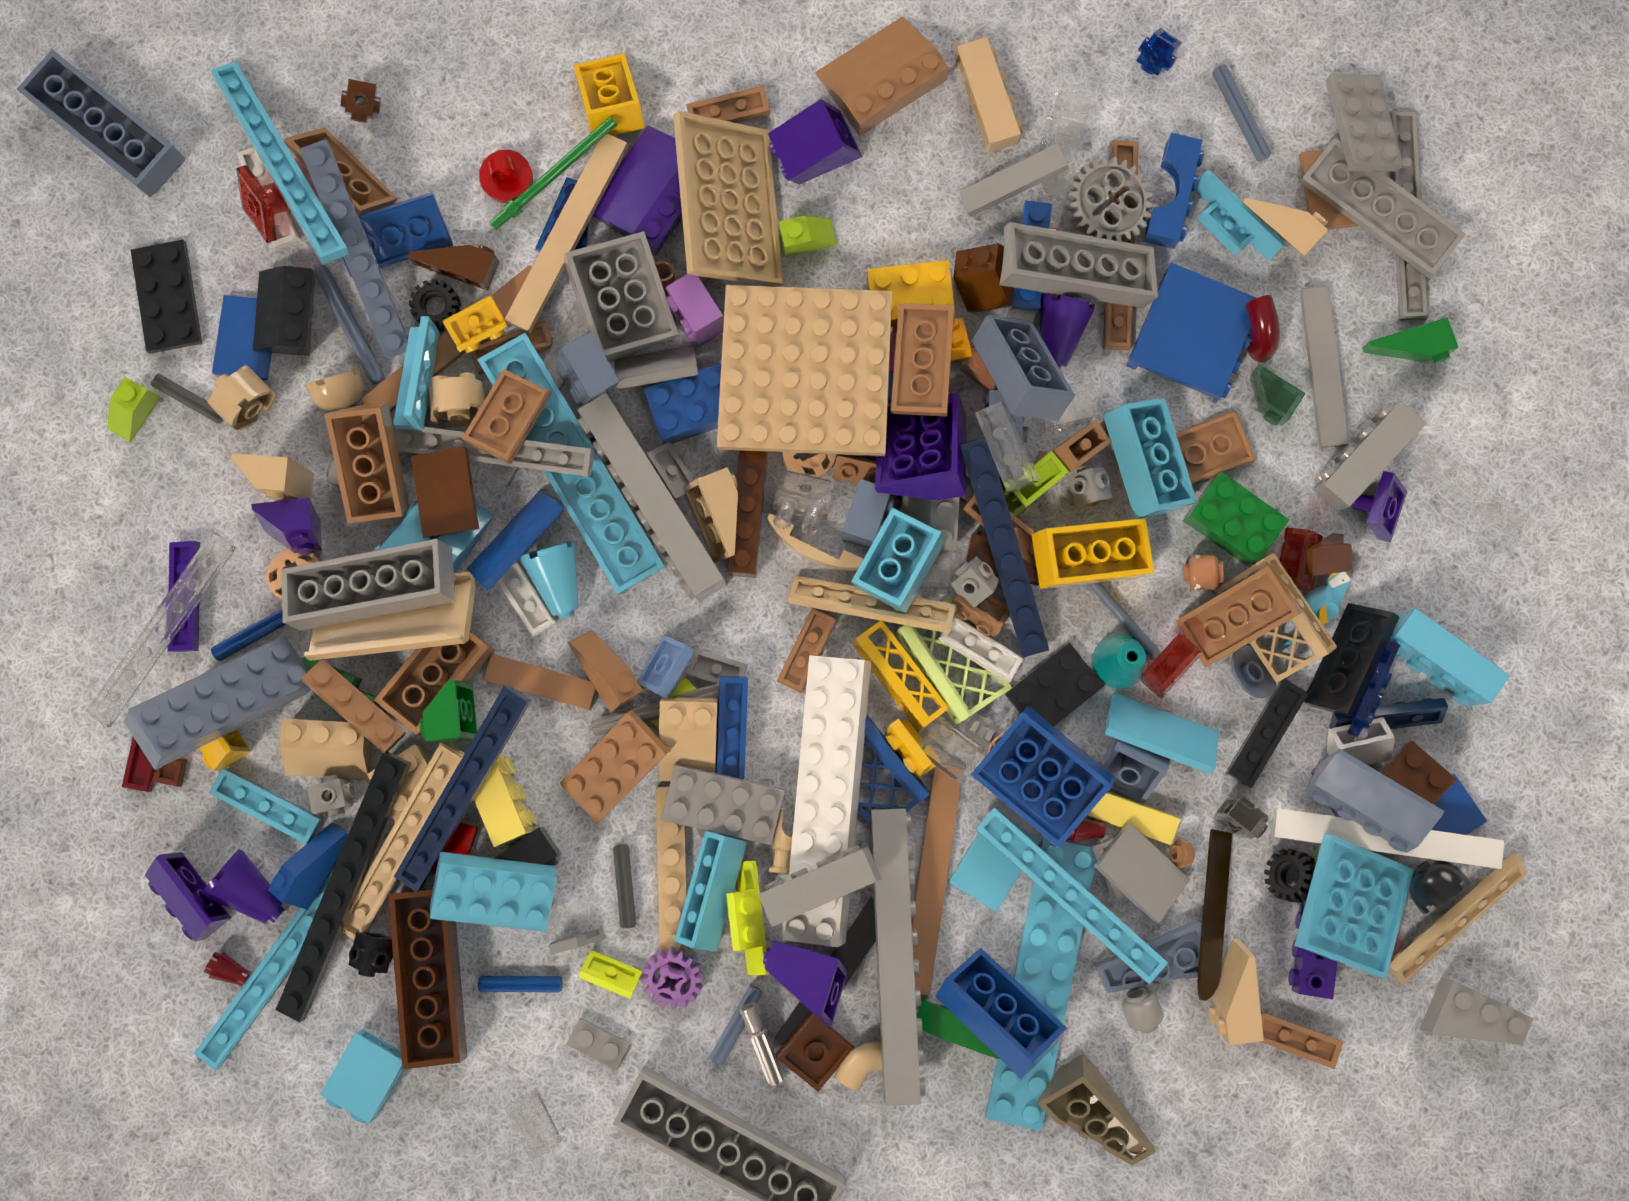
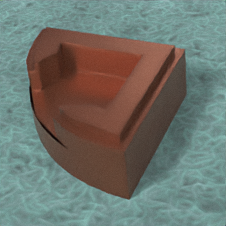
(171, 773)

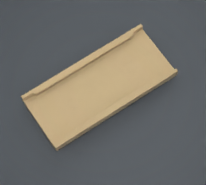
(402, 630)

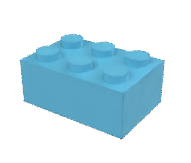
(898, 560)

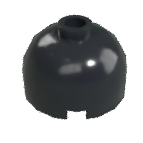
(1435, 884)

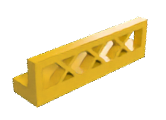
(891, 681)

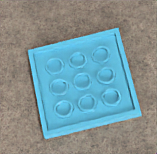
(1354, 906)

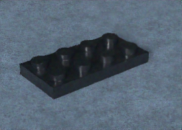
(166, 296)
(1350, 667)

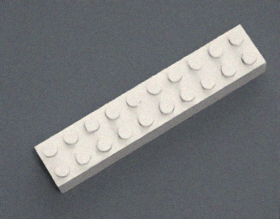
(828, 785)

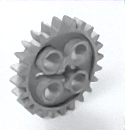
(1094, 182)

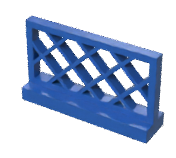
(894, 763)

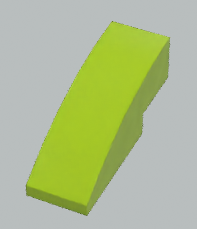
(1049, 471)

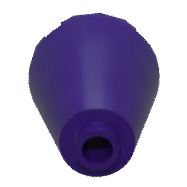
(1063, 325)
(244, 889)

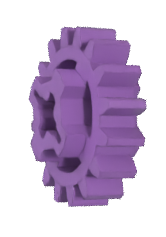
(668, 989)

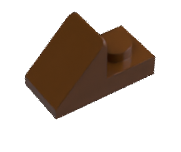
(1329, 556)

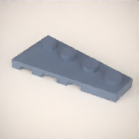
(1177, 947)

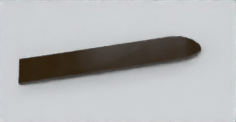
(1214, 913)

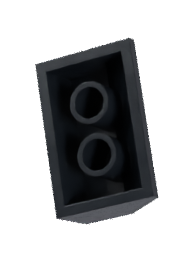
(284, 310)

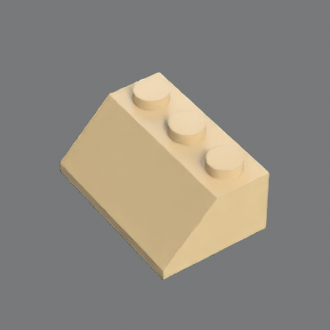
(276, 476)
(324, 749)

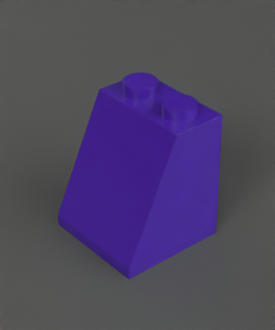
(813, 143)
(808, 977)

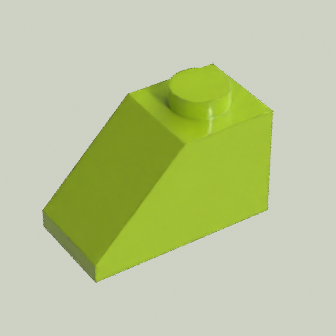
(806, 234)
(129, 408)

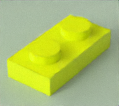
(610, 974)

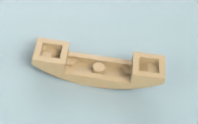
(846, 562)

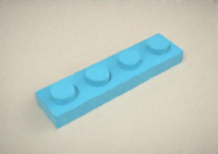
(265, 806)

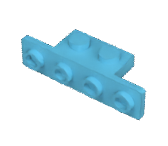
(1234, 221)

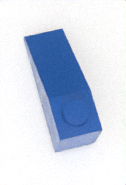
(307, 869)

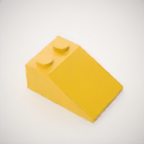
(609, 91)

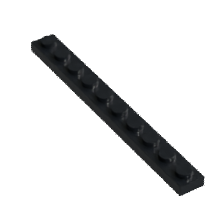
(343, 886)

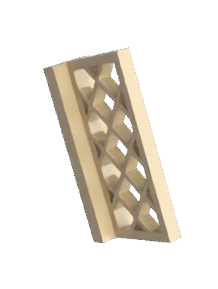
(1305, 624)

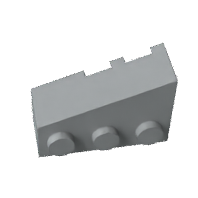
(1471, 1015)

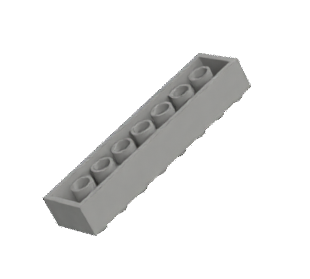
(656, 504)
(722, 1144)

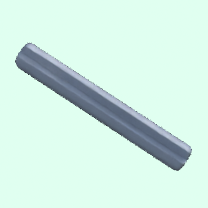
(1241, 113)

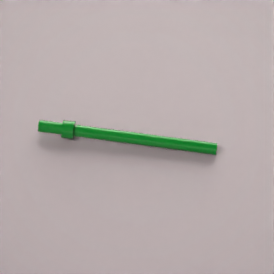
(513, 207)

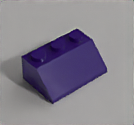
(181, 889)

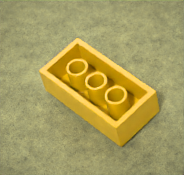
(1092, 553)

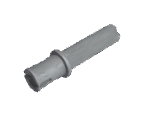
(761, 1044)

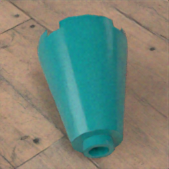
(1119, 661)

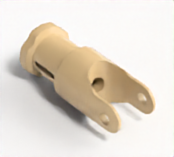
(782, 849)

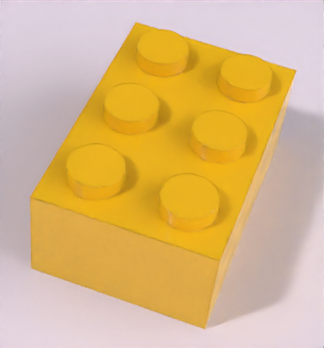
(913, 284)

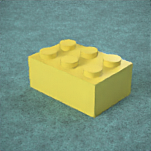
(503, 806)

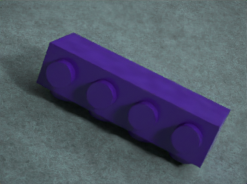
(1311, 973)

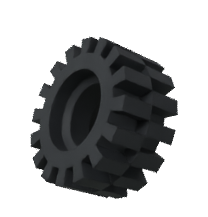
(431, 290)
(1278, 872)

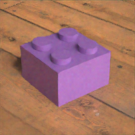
(696, 308)

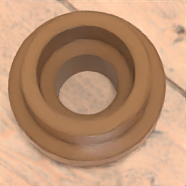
(1182, 853)

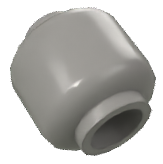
(1142, 1010)

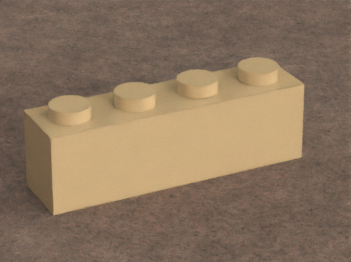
(988, 94)

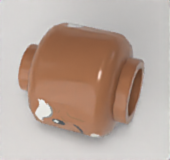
(1203, 572)

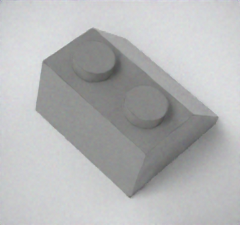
(937, 514)

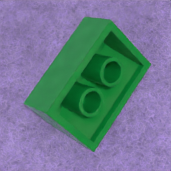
(450, 714)

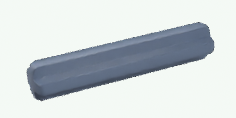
(734, 1027)

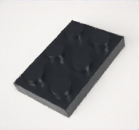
(1056, 686)

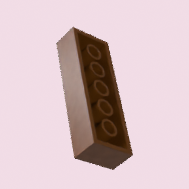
(426, 983)

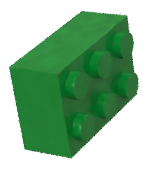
(1236, 520)

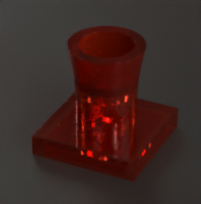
(260, 202)

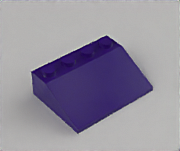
(645, 191)
(924, 454)

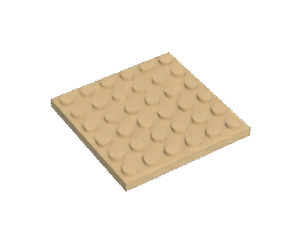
(804, 370)

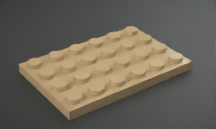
(727, 200)

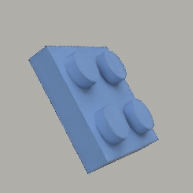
(666, 666)

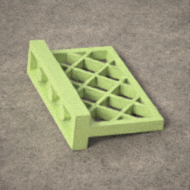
(930, 667)

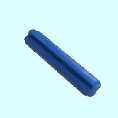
(248, 636)
(540, 984)

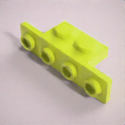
(747, 918)

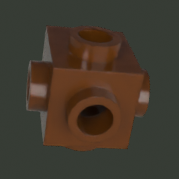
(360, 90)

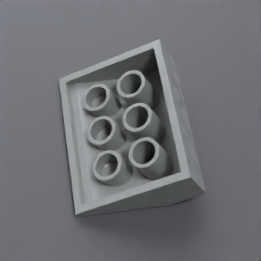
(620, 295)

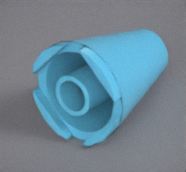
(555, 577)

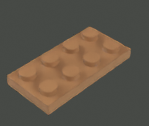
(922, 359)
(1239, 615)
(614, 766)

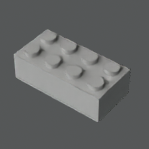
(1369, 456)

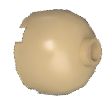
(337, 391)

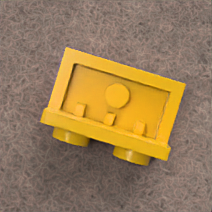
(475, 324)
(906, 742)

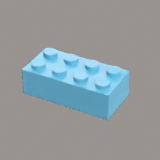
(1149, 458)
(1446, 660)
(493, 892)

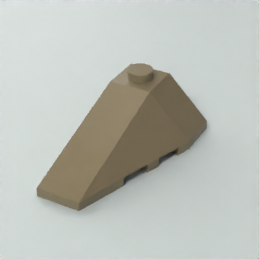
(1088, 1104)

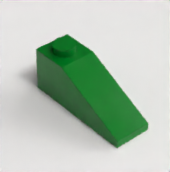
(1421, 343)

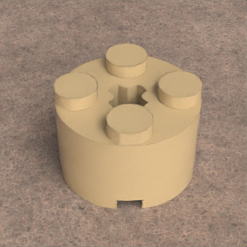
(241, 397)
(455, 399)

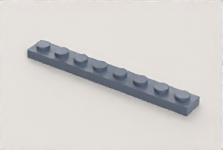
(361, 259)

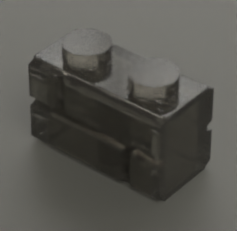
(1242, 818)

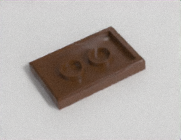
(445, 492)

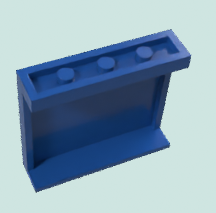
(1194, 332)

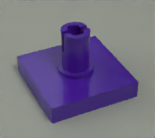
(1384, 506)

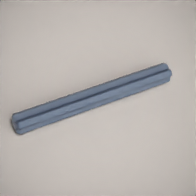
(349, 324)

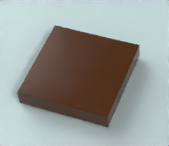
(814, 1051)

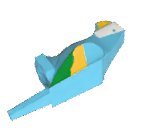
(1326, 596)

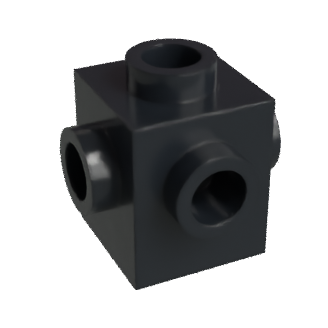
(371, 953)

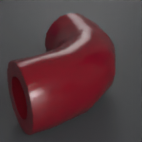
(1264, 328)

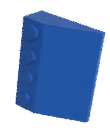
(1043, 777)

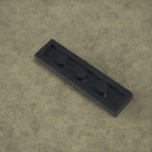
(1266, 733)

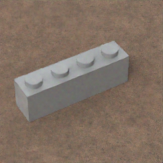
(819, 886)

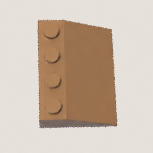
(883, 75)

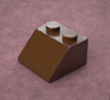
(978, 278)

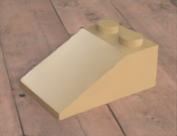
(1294, 225)
(715, 510)
(689, 733)
(1236, 1001)

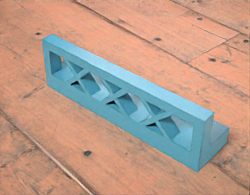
(416, 376)

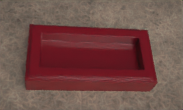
(138, 770)

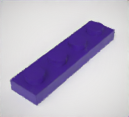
(188, 635)

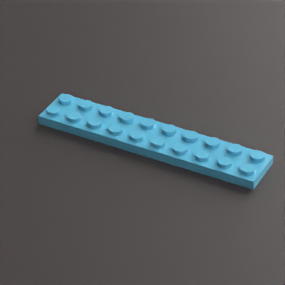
(591, 501)
(1046, 971)

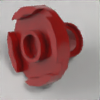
(505, 175)

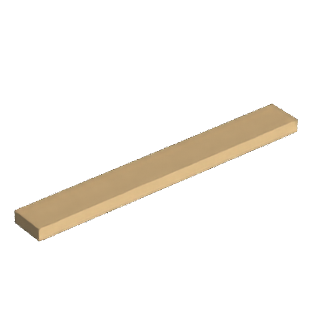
(566, 232)
(380, 877)

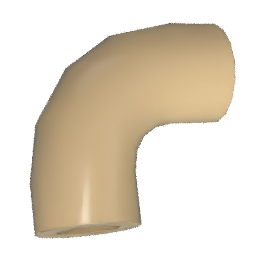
(859, 1064)

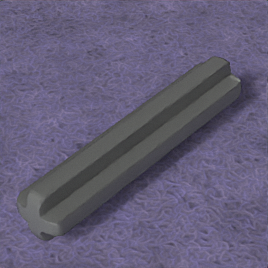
(185, 397)
(624, 886)

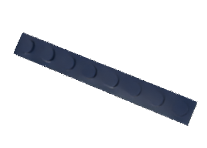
(1004, 547)
(462, 787)

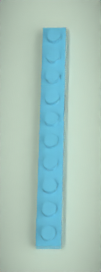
(280, 163)

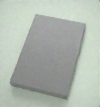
(656, 366)
(1142, 873)

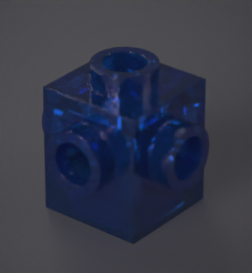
(1158, 52)

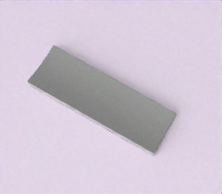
(1078, 266)

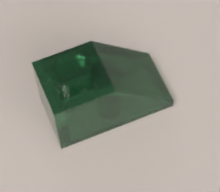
(1274, 396)

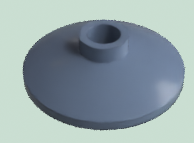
(1252, 673)

